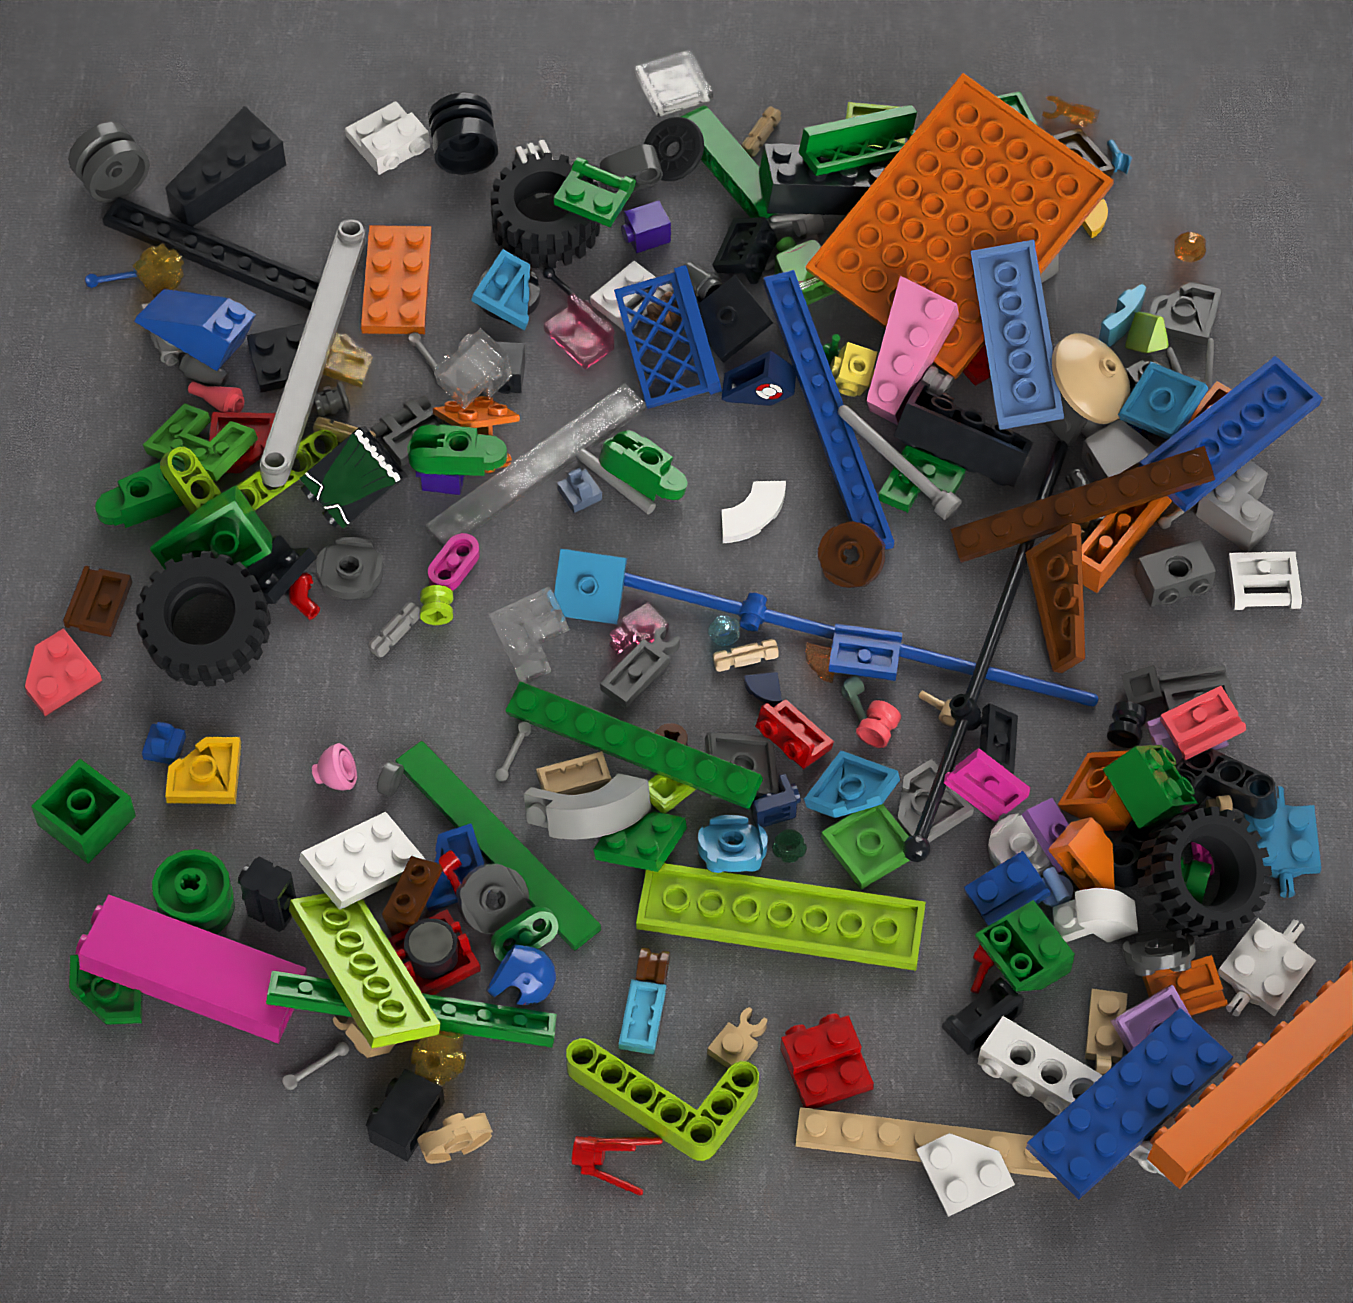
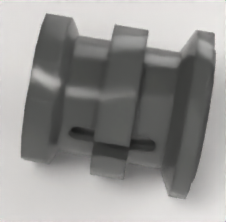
(331, 400)

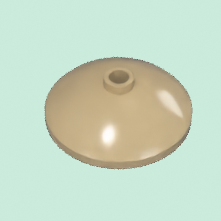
(1090, 377)

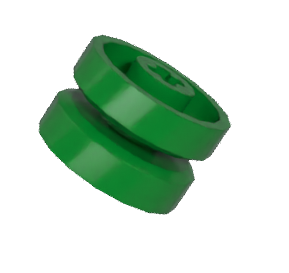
(194, 890)

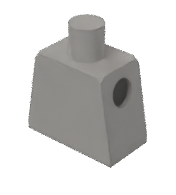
(1113, 448)

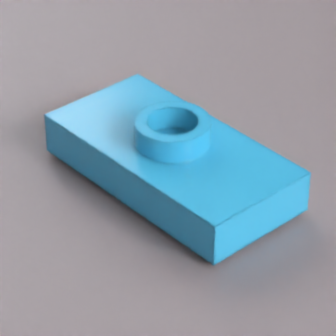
(642, 1017)

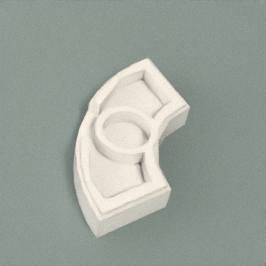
(754, 513)

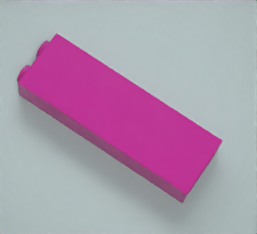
(185, 966)

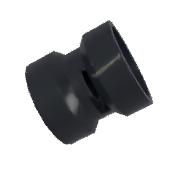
(1127, 722)

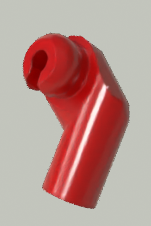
(299, 596)

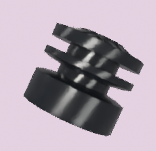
(462, 133)

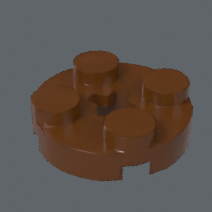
(844, 537)

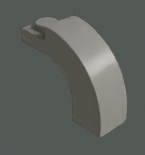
(589, 814)

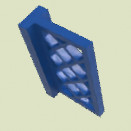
(695, 333)

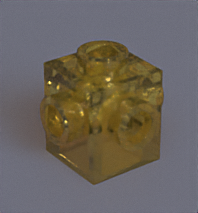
(159, 269)
(449, 1050)

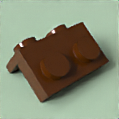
(411, 894)

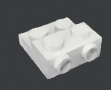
(388, 137)

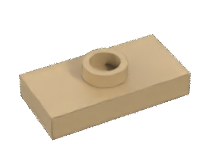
(575, 775)

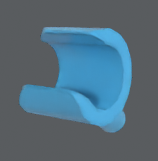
(1120, 160)

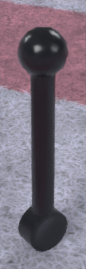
(549, 273)

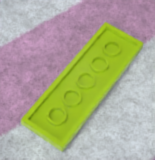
(365, 970)

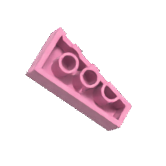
(910, 344)

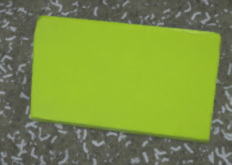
(1147, 333)

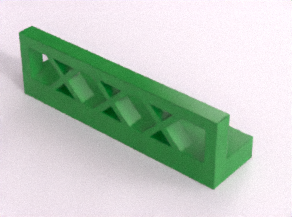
(855, 136)

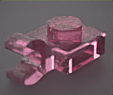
(637, 626)

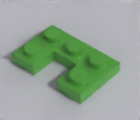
(214, 455)

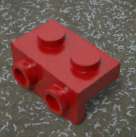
(793, 733)

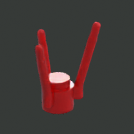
(591, 1152)

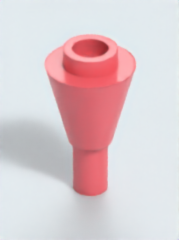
(221, 398)

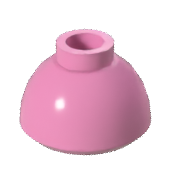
(336, 768)

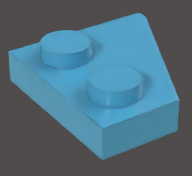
(506, 289)

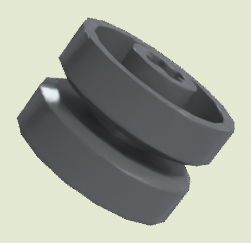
(108, 162)

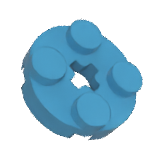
(720, 856)

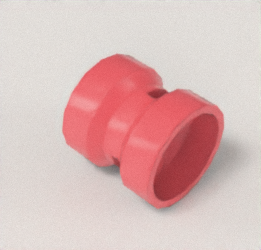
(879, 722)

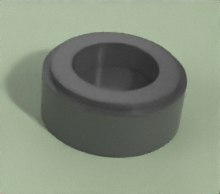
(390, 778)

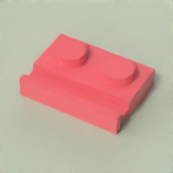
(1203, 722)

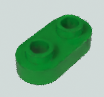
(524, 932)

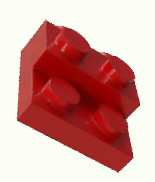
(826, 1061)

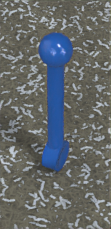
(92, 280)

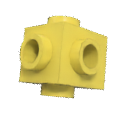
(853, 369)

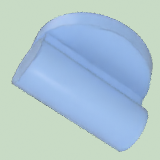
(1059, 885)

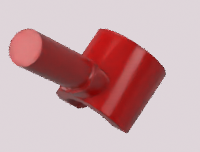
(449, 864)
(986, 963)

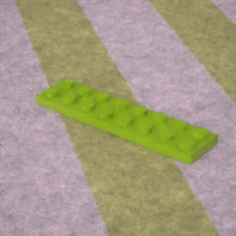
(782, 915)

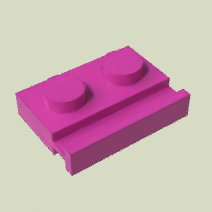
(987, 785)

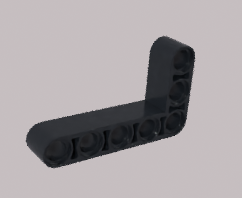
(1212, 776)

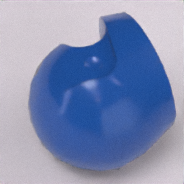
(529, 971)

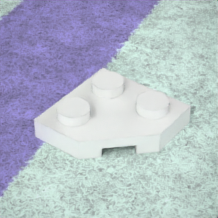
(963, 1171)

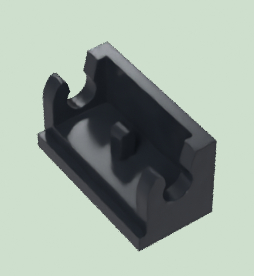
(978, 1019)

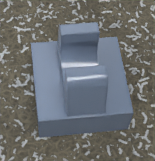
(579, 490)

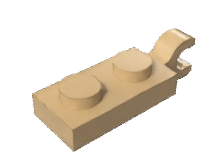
(1102, 1039)

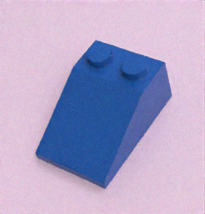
(198, 324)

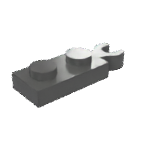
(639, 668)

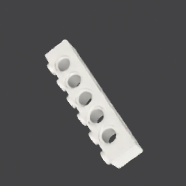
(1044, 1059)

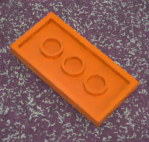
(396, 279)

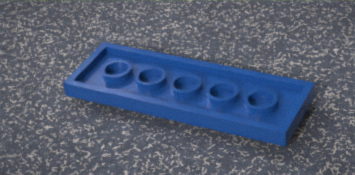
(1241, 425)
(1129, 1103)

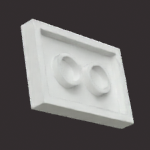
(360, 860)

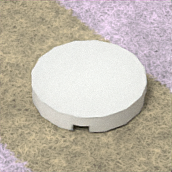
(1011, 837)

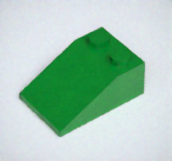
(219, 526)

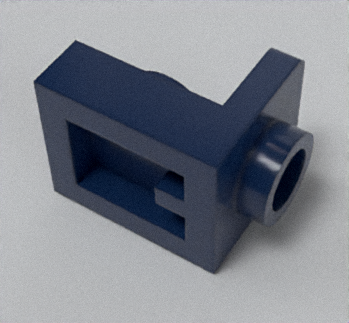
(778, 807)

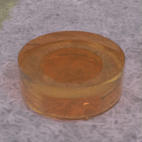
(1190, 247)

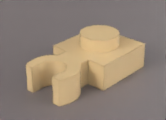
(735, 1042)

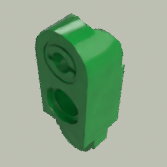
(435, 451)
(642, 466)
(125, 507)

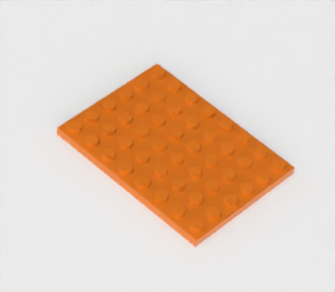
(957, 186)

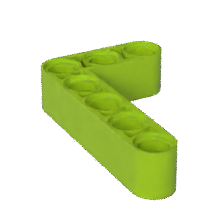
(251, 486)
(663, 1102)

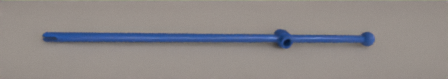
(754, 612)

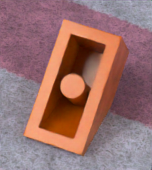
(1085, 854)

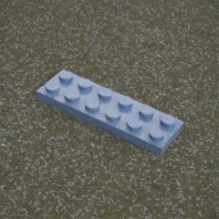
(1016, 334)

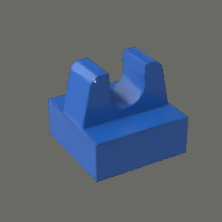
(163, 743)

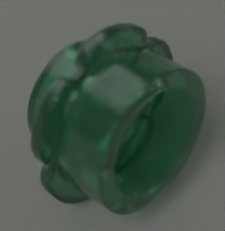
(792, 838)

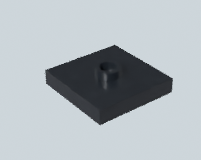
(732, 318)

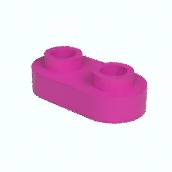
(451, 564)

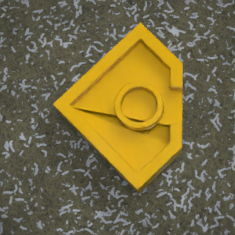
(206, 773)

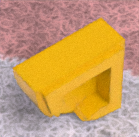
(1096, 220)

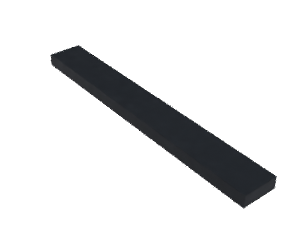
(213, 252)

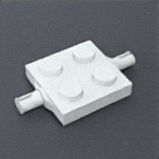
(1265, 967)

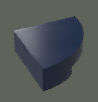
(764, 687)

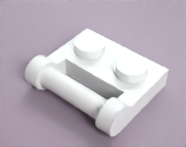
(605, 299)
(1264, 570)

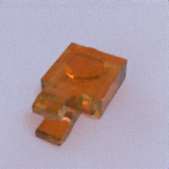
(1078, 113)

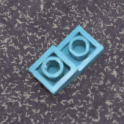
(1118, 324)

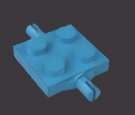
(1290, 842)

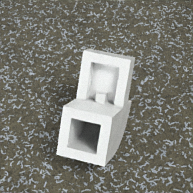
(1096, 911)

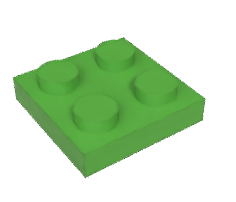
(867, 844)

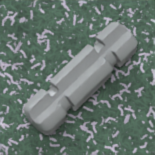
(394, 629)

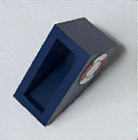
(760, 381)

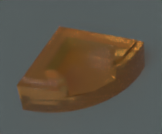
(818, 659)

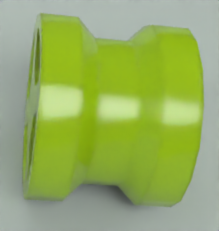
(436, 605)

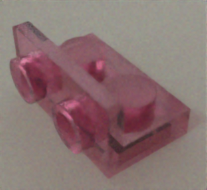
(581, 332)

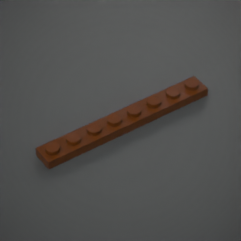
(1083, 504)

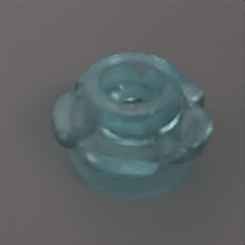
(724, 631)

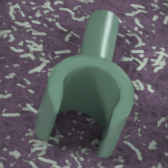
(850, 690)

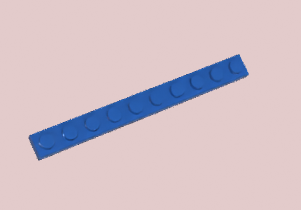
(823, 403)

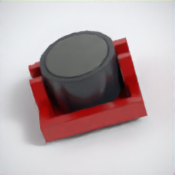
(436, 953)

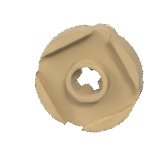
(455, 1136)

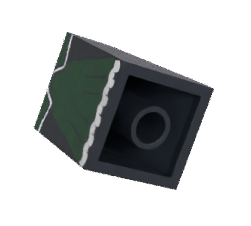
(352, 478)

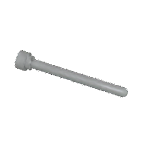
(944, 502)

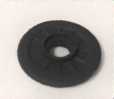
(690, 146)

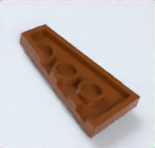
(1058, 589)

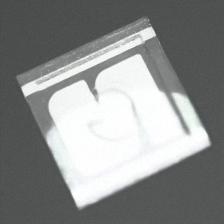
(673, 83)

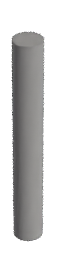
(629, 492)

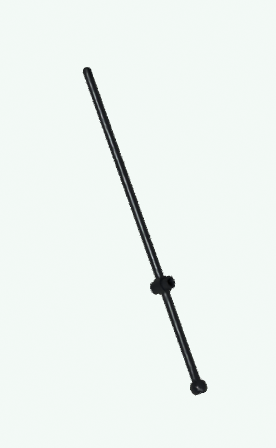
(964, 706)

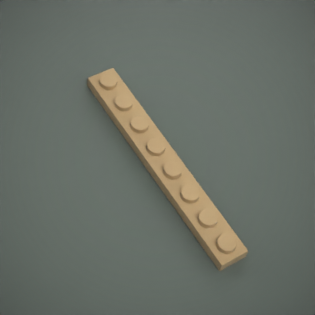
(902, 1137)

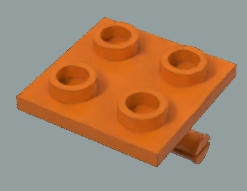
(478, 414)

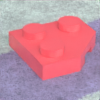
(59, 672)

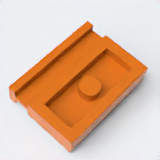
(1197, 986)

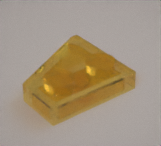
(347, 361)

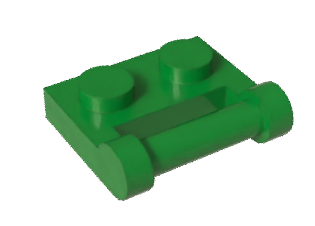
(591, 200)

